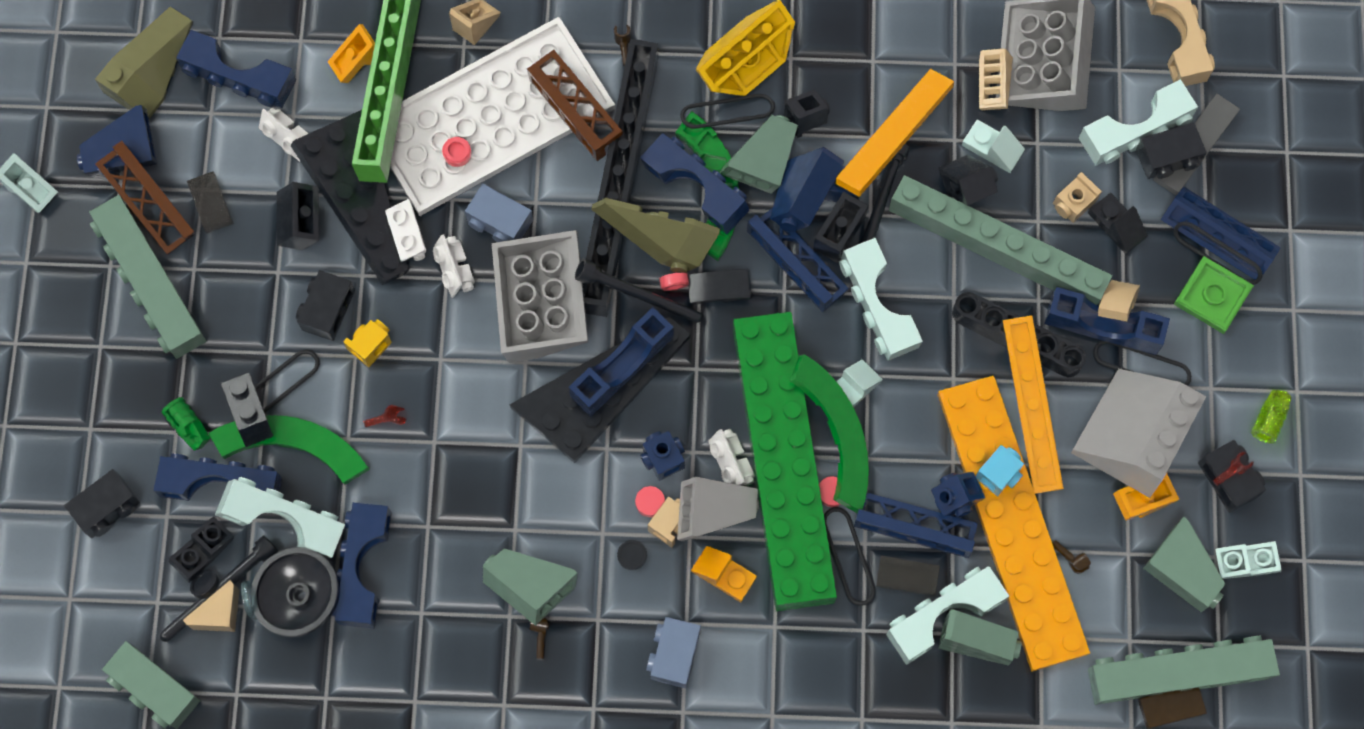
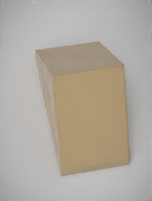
(473, 19)
(217, 612)

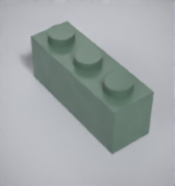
(150, 686)

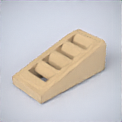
(994, 61)

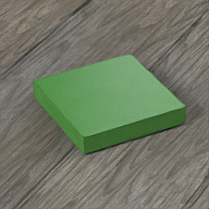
(1213, 295)

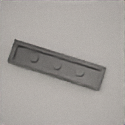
(1210, 127)

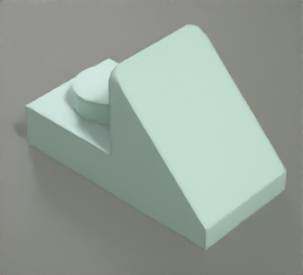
(995, 146)
(26, 183)
(858, 381)

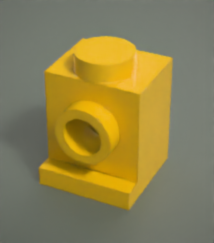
(369, 342)

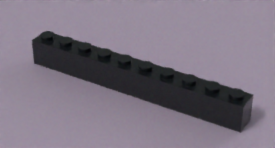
(621, 166)

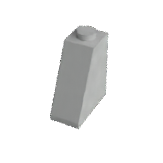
(713, 505)

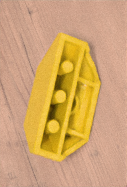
(748, 51)

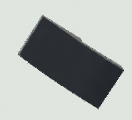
(719, 286)
(202, 549)

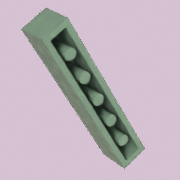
(147, 277)
(1183, 671)

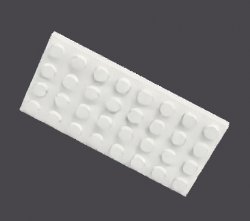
(491, 109)

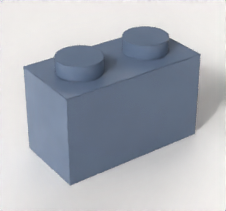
(498, 215)
(674, 652)

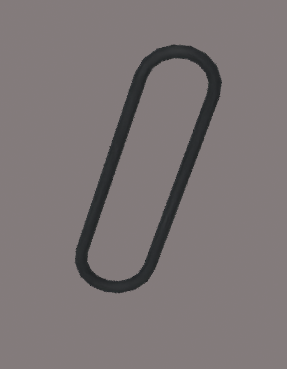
(730, 120)
(1260, 275)
(1143, 353)
(312, 372)
(872, 587)

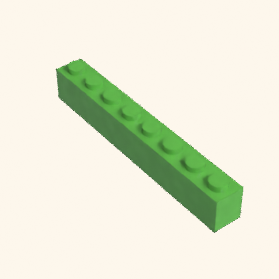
(385, 90)

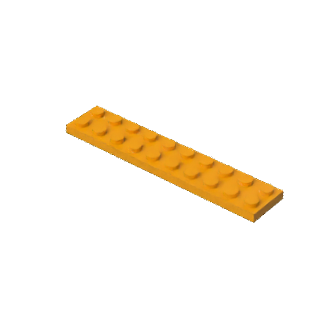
(1015, 529)

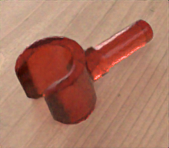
(389, 415)
(1236, 467)

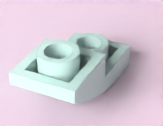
(1248, 560)

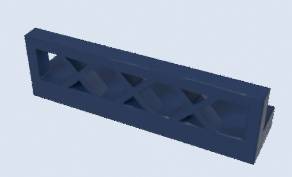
(1196, 210)
(792, 264)
(913, 531)

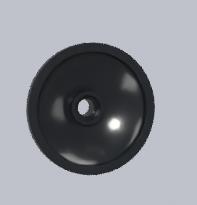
(282, 580)

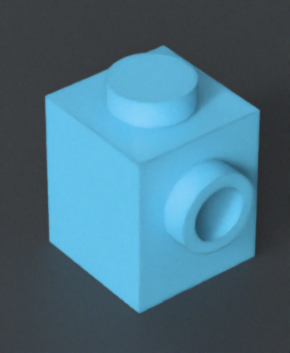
(1001, 470)

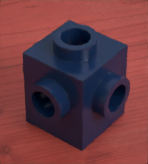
(663, 464)
(957, 494)

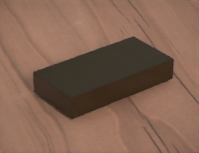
(1171, 707)

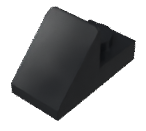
(1119, 223)

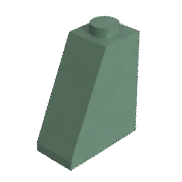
(764, 155)
(1187, 568)
(528, 582)
(979, 638)

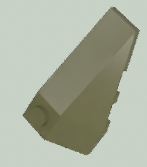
(146, 64)
(668, 241)

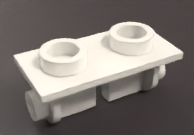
(276, 126)
(406, 231)
(448, 254)
(725, 448)

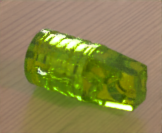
(1272, 416)

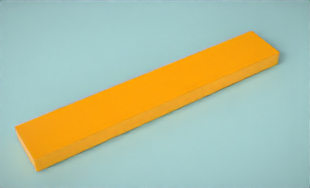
(894, 132)
(1033, 404)

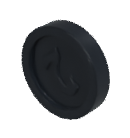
(632, 555)
(204, 584)

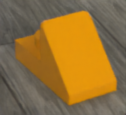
(352, 54)
(1136, 504)
(723, 573)

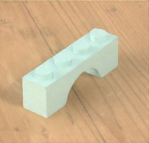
(1108, 138)
(894, 332)
(314, 531)
(977, 594)

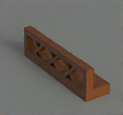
(566, 111)
(153, 191)

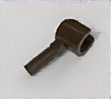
(623, 41)
(1077, 564)
(541, 628)

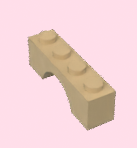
(1191, 59)

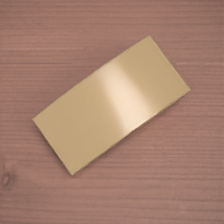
(1118, 300)

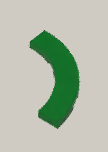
(712, 151)
(845, 429)
(299, 435)

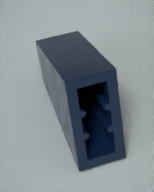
(132, 129)
(804, 188)

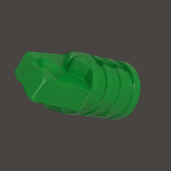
(186, 423)

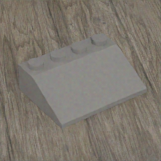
(1049, 52)
(538, 295)
(1138, 428)

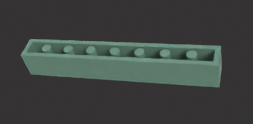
(996, 240)

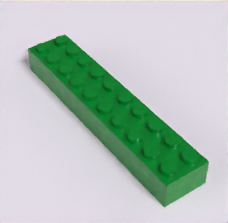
(783, 463)

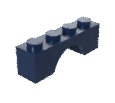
(266, 82)
(670, 162)
(1077, 314)
(636, 350)
(182, 477)
(366, 528)

